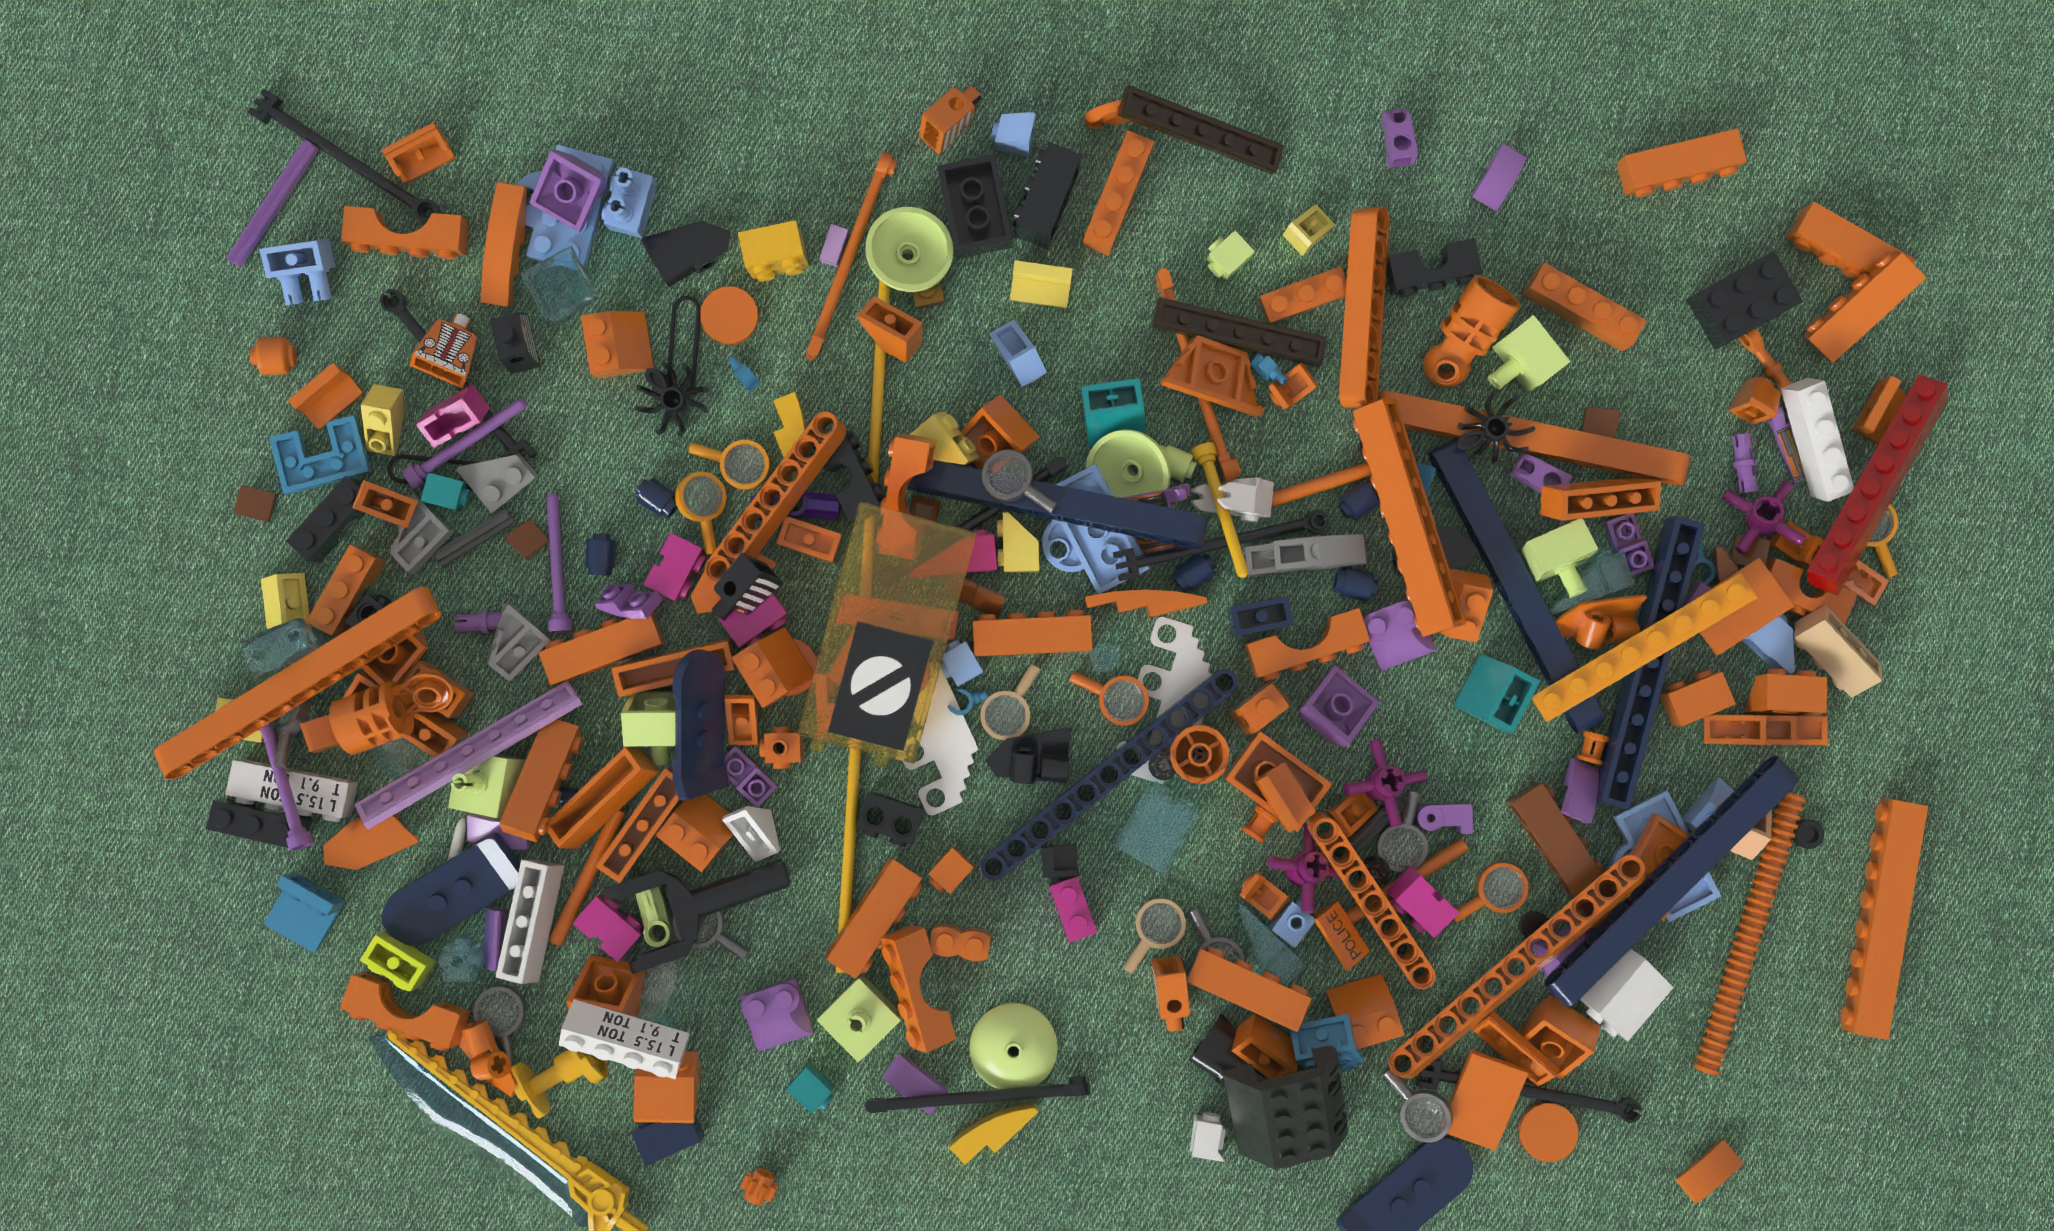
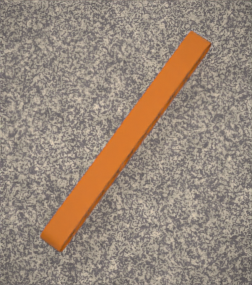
(1549, 441)
(297, 683)
(1524, 953)

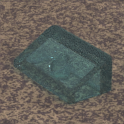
(397, 757)

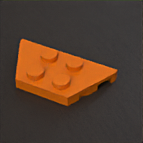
(1215, 374)

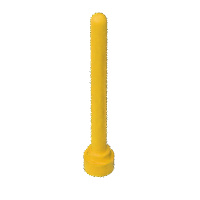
(1205, 456)

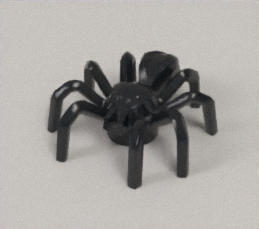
(672, 398)
(1492, 429)

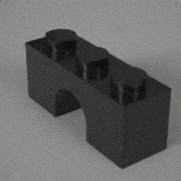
(1408, 274)
(862, 484)
(319, 530)
(251, 823)

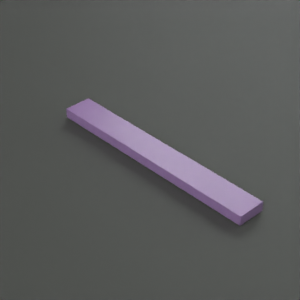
(467, 754)

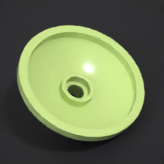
(914, 233)
(1122, 449)
(1013, 1026)

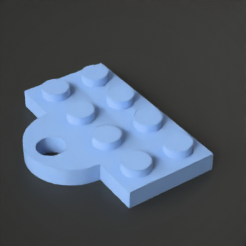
(552, 235)
(1088, 546)
(1631, 825)

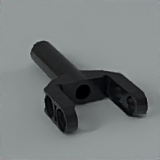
(694, 904)

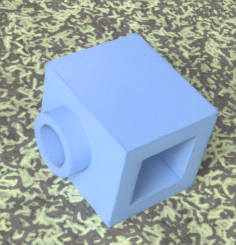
(960, 663)
(1292, 923)

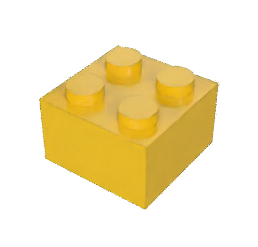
(773, 251)

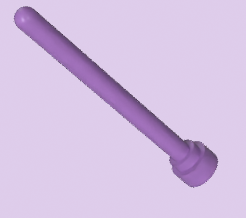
(417, 474)
(559, 619)
(297, 836)

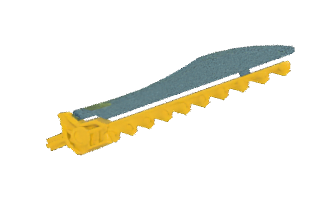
(588, 1196)

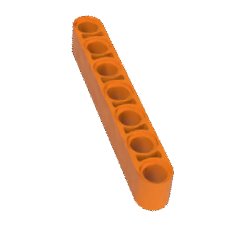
(1364, 307)
(777, 484)
(1381, 910)

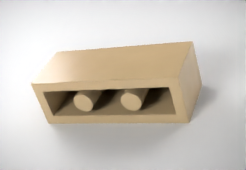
(1837, 651)

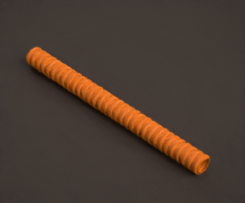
(1749, 935)

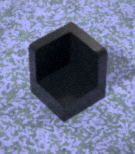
(1059, 860)

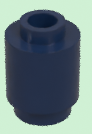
(656, 498)
(1359, 500)
(600, 554)
(1194, 572)
(1355, 584)

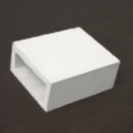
(1626, 995)

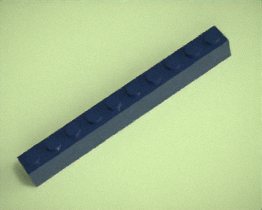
(1642, 687)

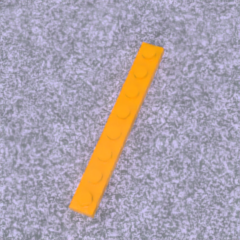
(1643, 647)

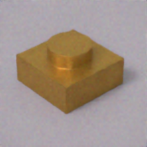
(929, 297)

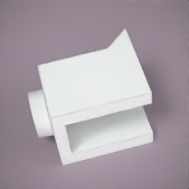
(1207, 1137)

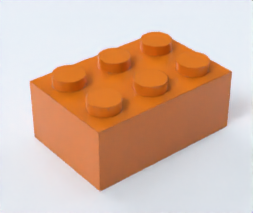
(1261, 756)

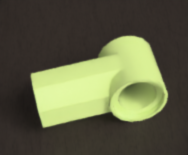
(653, 913)

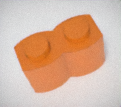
(951, 940)

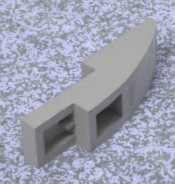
(1306, 554)

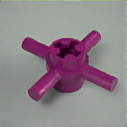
(1760, 526)
(1394, 783)
(1305, 869)

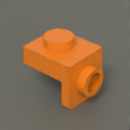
(1297, 387)
(1264, 896)

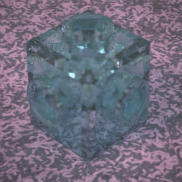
(462, 960)

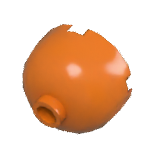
(1213, 759)

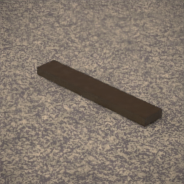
(1200, 129)
(1239, 332)

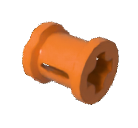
(1585, 755)
(1259, 824)

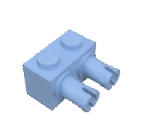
(629, 202)
(291, 260)

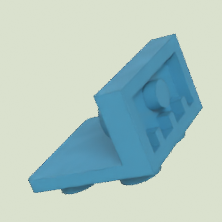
(303, 911)
(1329, 1031)

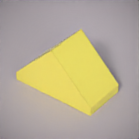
(1308, 229)

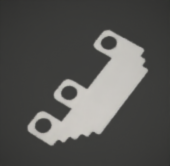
(1186, 673)
(949, 744)

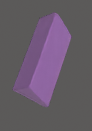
(494, 933)

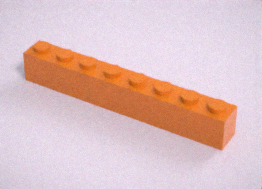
(1408, 517)
(1883, 918)

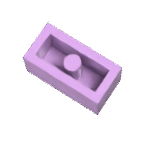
(834, 245)

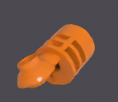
(1470, 330)
(387, 710)

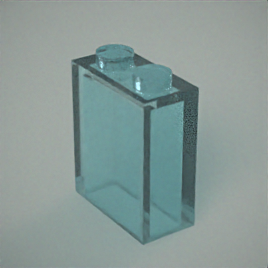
(1156, 827)

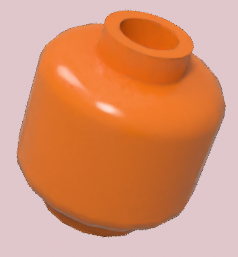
(273, 355)

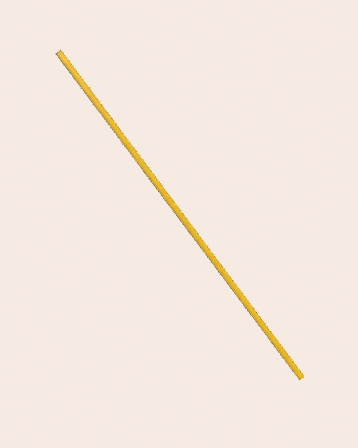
(854, 754)

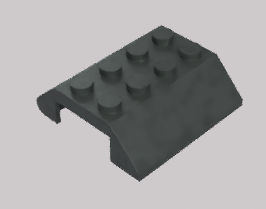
(1290, 1115)

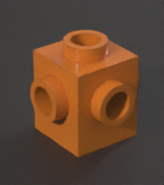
(793, 747)

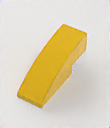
(794, 423)
(992, 1131)

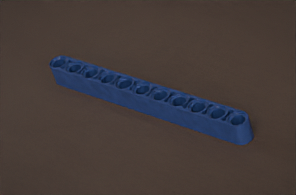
(1073, 506)
(1510, 575)
(1101, 787)
(1671, 881)

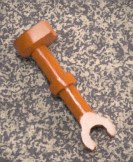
(1755, 344)

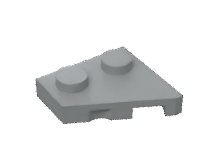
(498, 479)
(421, 538)
(514, 642)

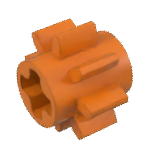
(759, 1186)

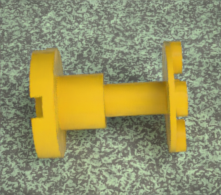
(566, 1068)

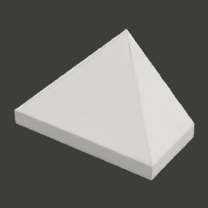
(754, 831)

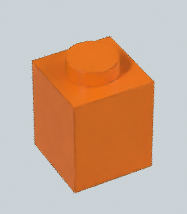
(950, 870)

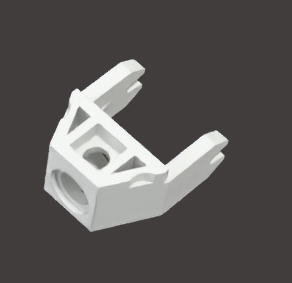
(1243, 497)

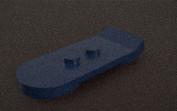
(699, 725)
(451, 891)
(1412, 1190)

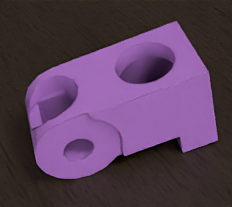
(1399, 138)
(1537, 473)
(1445, 814)

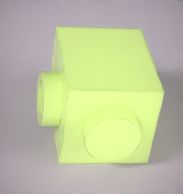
(1228, 255)

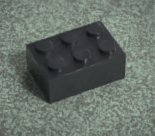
(1046, 195)
(975, 206)
(1744, 300)

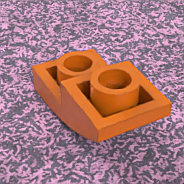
(1709, 1171)

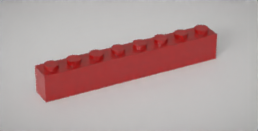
(1878, 484)

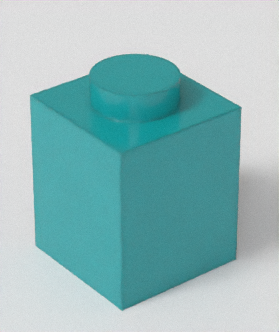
(445, 492)
(811, 1089)

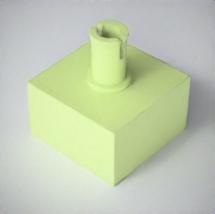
(1527, 355)
(1559, 554)
(650, 721)
(486, 787)
(859, 1018)

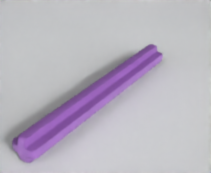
(272, 203)

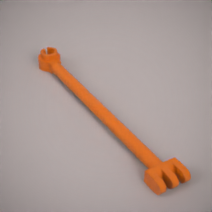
(884, 167)
(1228, 467)

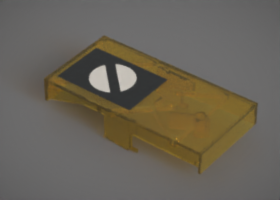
(886, 633)

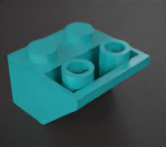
(1112, 408)
(1496, 693)

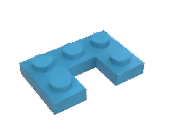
(300, 472)

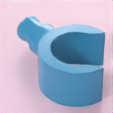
(1268, 369)
(744, 374)
(1710, 568)
(974, 697)

